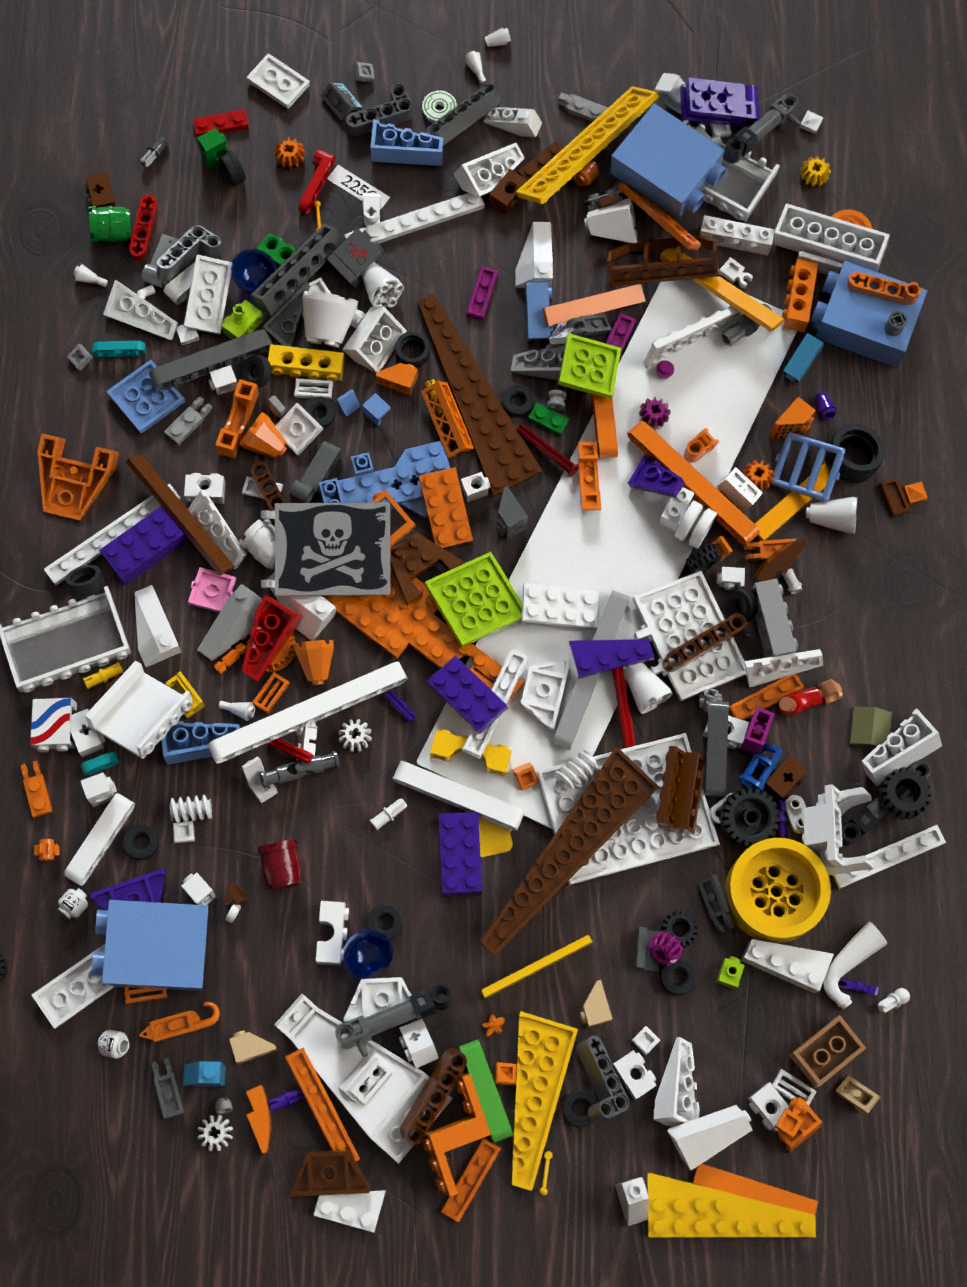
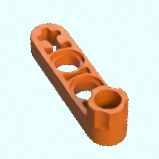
(909, 295)

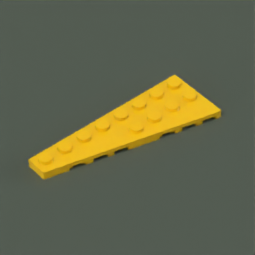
(541, 1068)
(701, 1211)

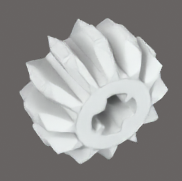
(363, 735)
(211, 1139)

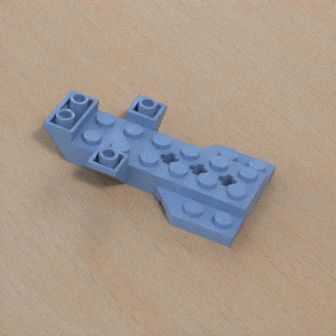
(367, 483)

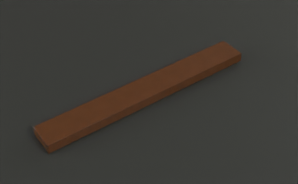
(180, 514)

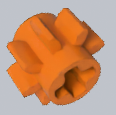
(46, 850)

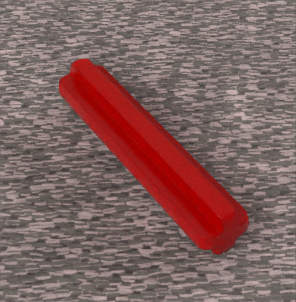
(291, 750)

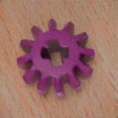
(662, 412)
(665, 948)

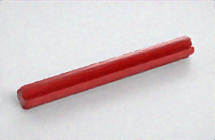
(623, 707)

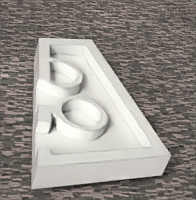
(352, 1209)

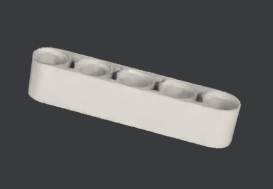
(99, 839)

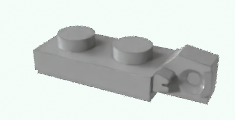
(581, 107)

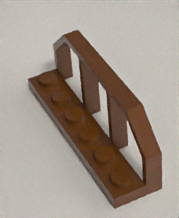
(665, 270)

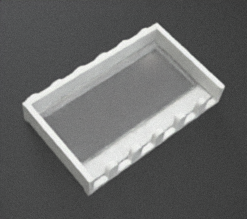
(740, 186)
(64, 641)

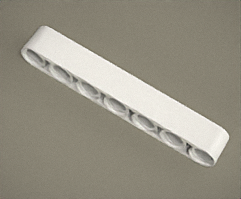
(457, 795)

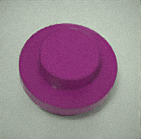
(665, 369)

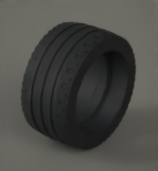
(869, 441)

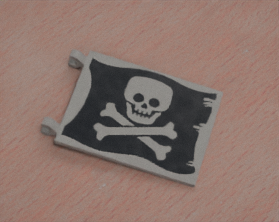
(331, 549)

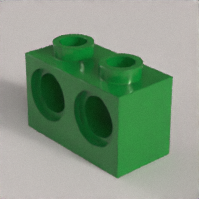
(281, 249)

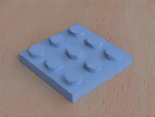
(141, 401)

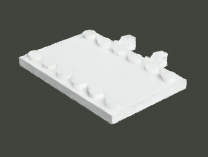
(678, 614)

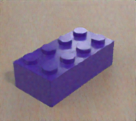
(143, 545)
(460, 854)

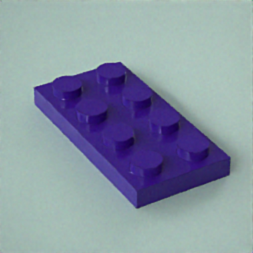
(467, 694)

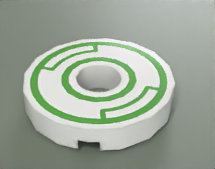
(437, 98)

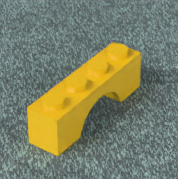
(448, 745)

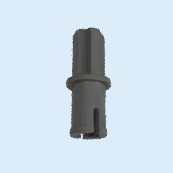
(153, 151)

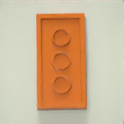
(445, 508)

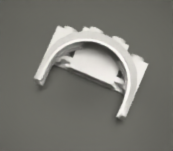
(824, 828)

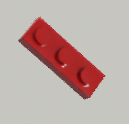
(222, 122)

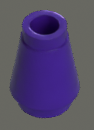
(825, 406)

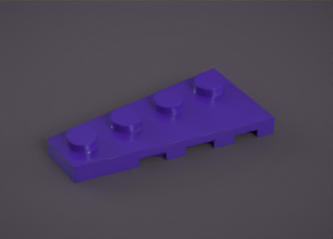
(606, 655)

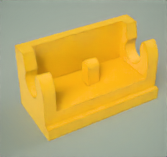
(181, 685)

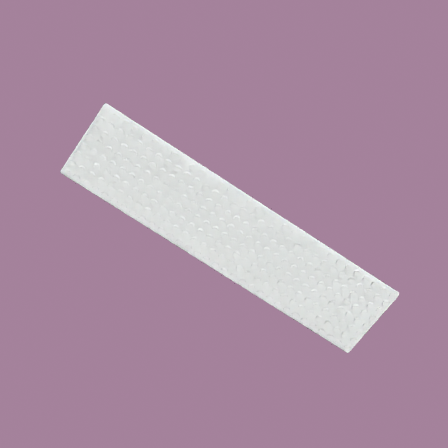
(622, 542)

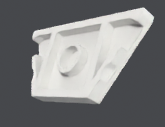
(545, 690)
(376, 995)

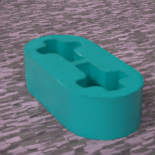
(99, 763)

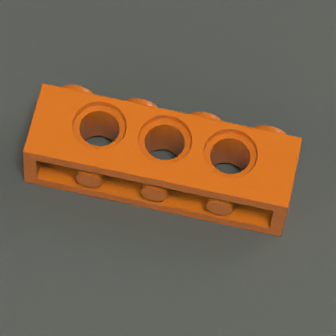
(800, 295)

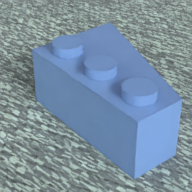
(536, 299)

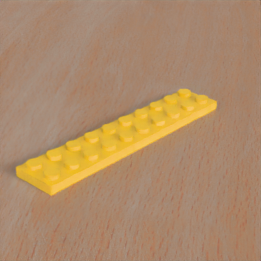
(587, 145)

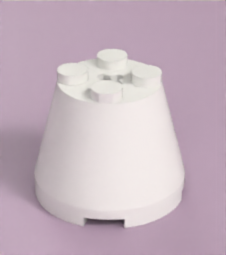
(327, 317)

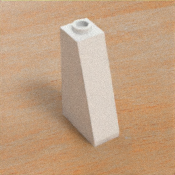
(709, 1134)
(633, 1200)

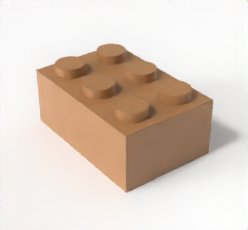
(827, 1051)

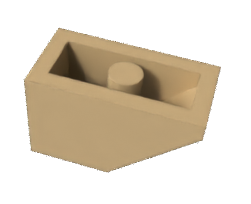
(596, 1008)
(249, 1046)

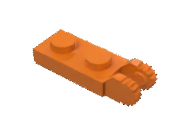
(766, 549)
(36, 791)

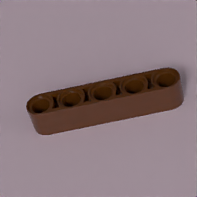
(263, 481)
(710, 637)
(424, 1100)

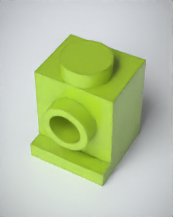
(727, 979)

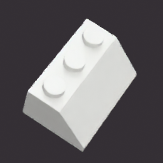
(374, 339)

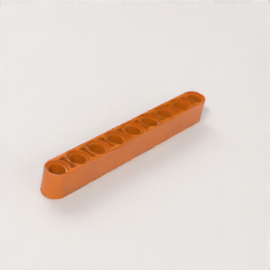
(704, 492)

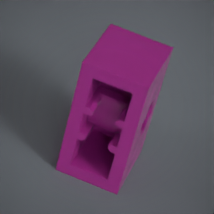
(757, 731)

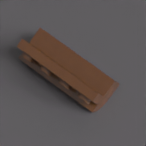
(680, 791)

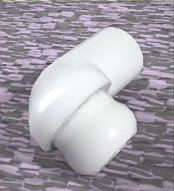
(147, 291)

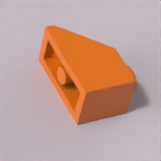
(398, 377)

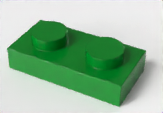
(548, 419)

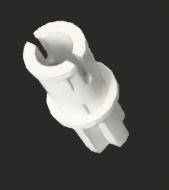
(388, 813)

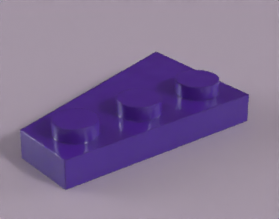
(654, 478)

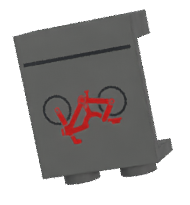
(355, 256)

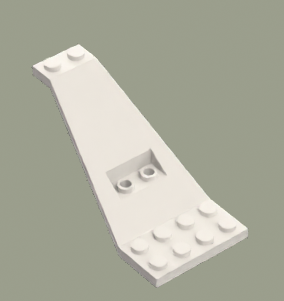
(385, 1096)

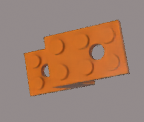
(456, 1134)

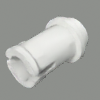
(792, 582)

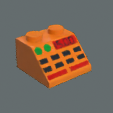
(795, 420)

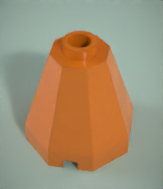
(264, 438)
(315, 659)

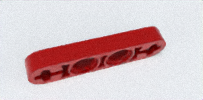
(143, 227)

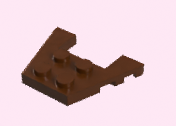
(415, 557)

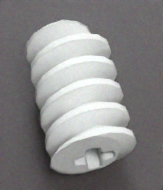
(577, 769)
(190, 808)

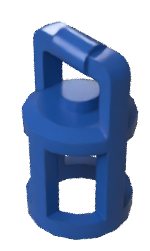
(763, 762)

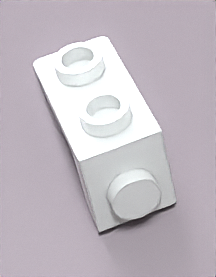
(251, 772)

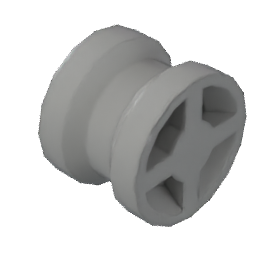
(556, 400)

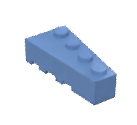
(404, 146)
(190, 740)

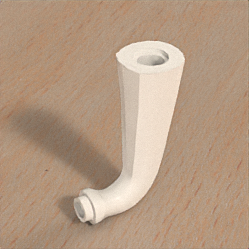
(858, 949)

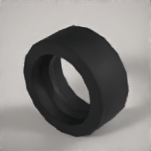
(412, 337)
(91, 587)

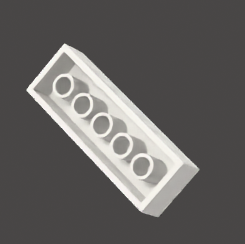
(830, 237)

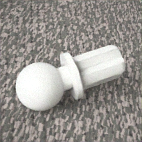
(894, 1000)

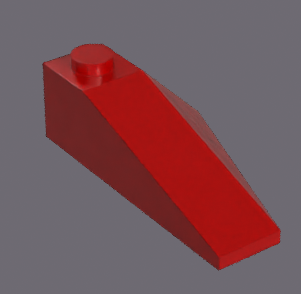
(270, 632)

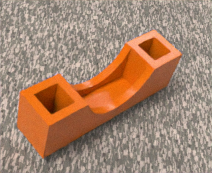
(242, 407)

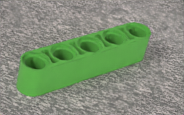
(486, 1091)

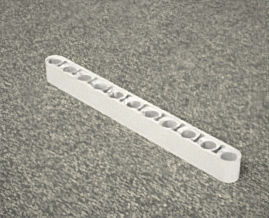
(307, 712)

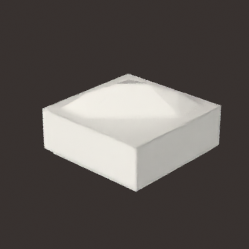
(811, 122)

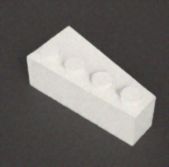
(902, 748)

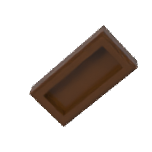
(894, 497)

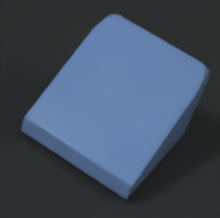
(348, 403)

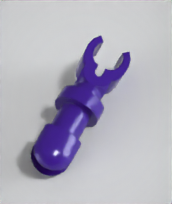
(782, 832)
(859, 987)

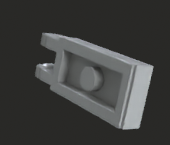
(187, 421)

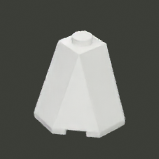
(613, 221)

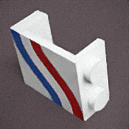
(52, 724)

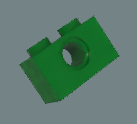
(211, 147)

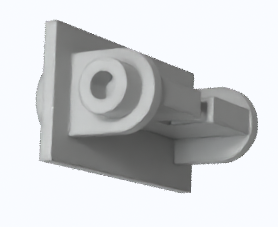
(595, 197)

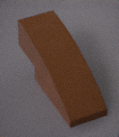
(779, 561)

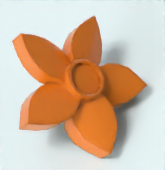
(494, 1025)

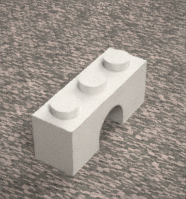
(332, 914)

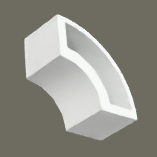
(669, 90)

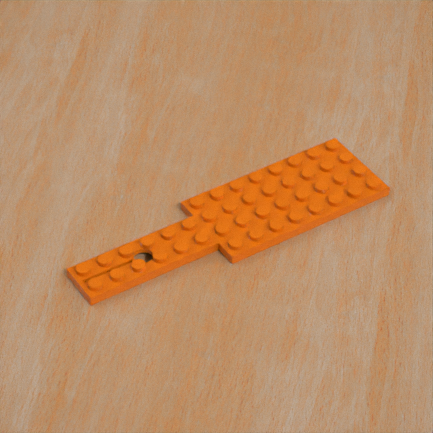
(396, 626)

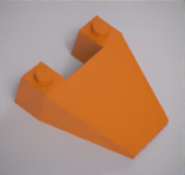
(71, 485)

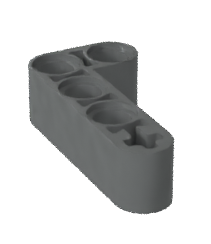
(359, 123)
(185, 249)
(318, 471)
(603, 1079)

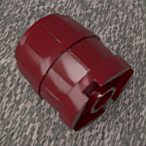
(280, 864)

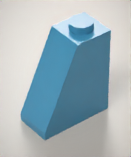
(803, 358)
(204, 1074)

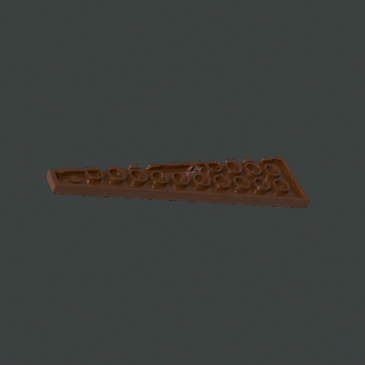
(494, 436)
(602, 809)

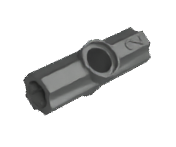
(742, 327)

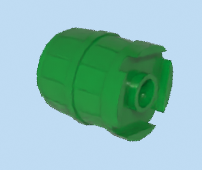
(109, 224)

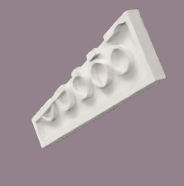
(691, 333)

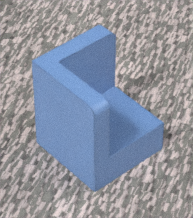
(375, 409)

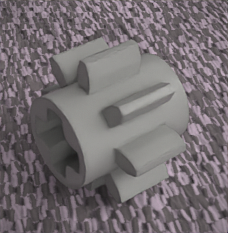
(709, 695)

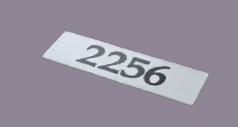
(354, 184)

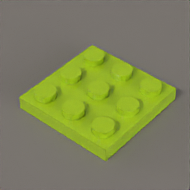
(589, 366)

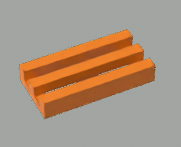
(262, 706)
(146, 998)

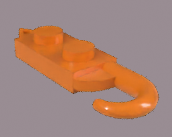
(179, 1024)

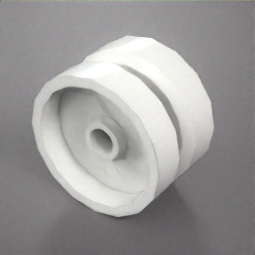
(696, 525)

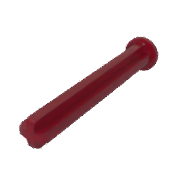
(548, 450)

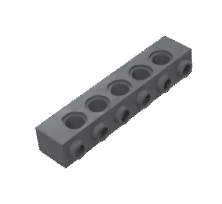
(297, 269)

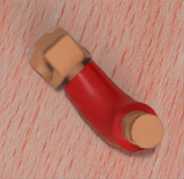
(807, 698)

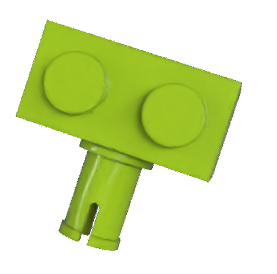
(242, 320)

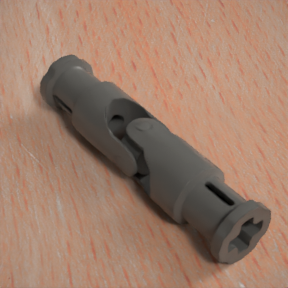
(316, 766)

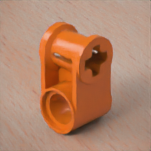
(702, 443)

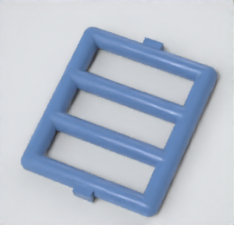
(823, 448)

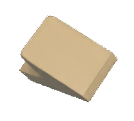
(857, 1094)

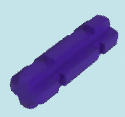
(400, 706)

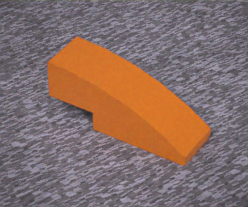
(260, 1118)

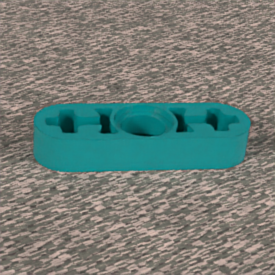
(118, 348)

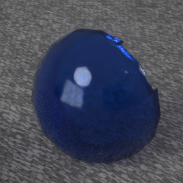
(251, 269)
(367, 953)

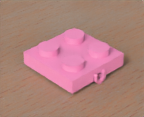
(211, 590)

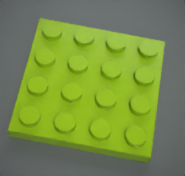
(475, 599)

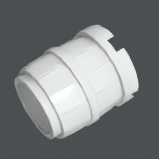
(261, 542)

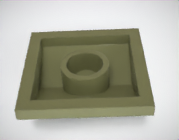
(869, 726)

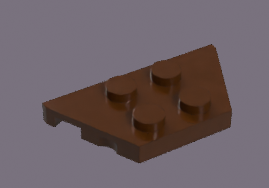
(329, 1174)

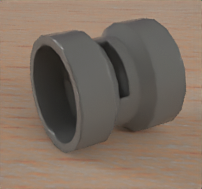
(896, 323)

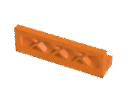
(453, 417)

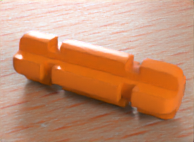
(230, 658)

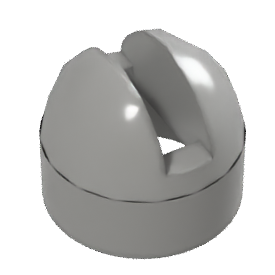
(223, 1106)

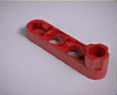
(325, 163)

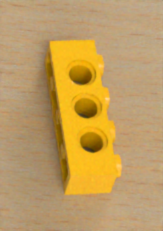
(298, 356)

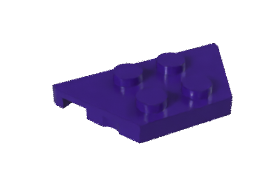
(141, 889)

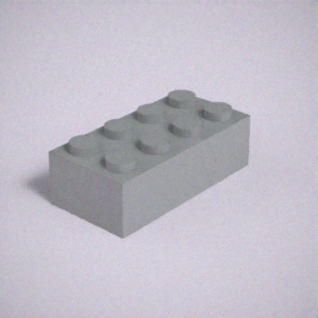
(772, 619)

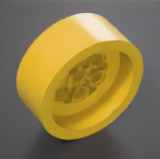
(789, 860)

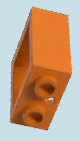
(406, 528)

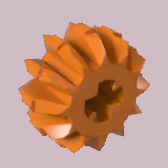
(289, 153)
(762, 470)

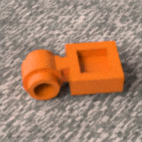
(790, 1121)

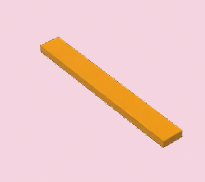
(732, 296)

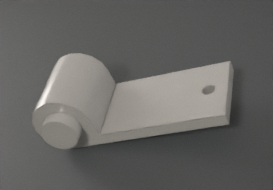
(150, 270)

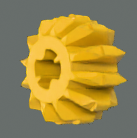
(815, 171)

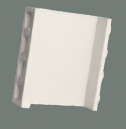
(138, 711)

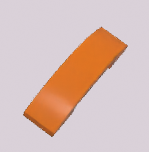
(588, 476)

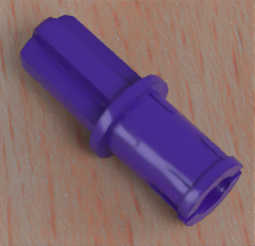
(286, 1099)

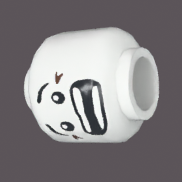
(73, 903)
(113, 1044)

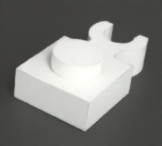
(734, 271)

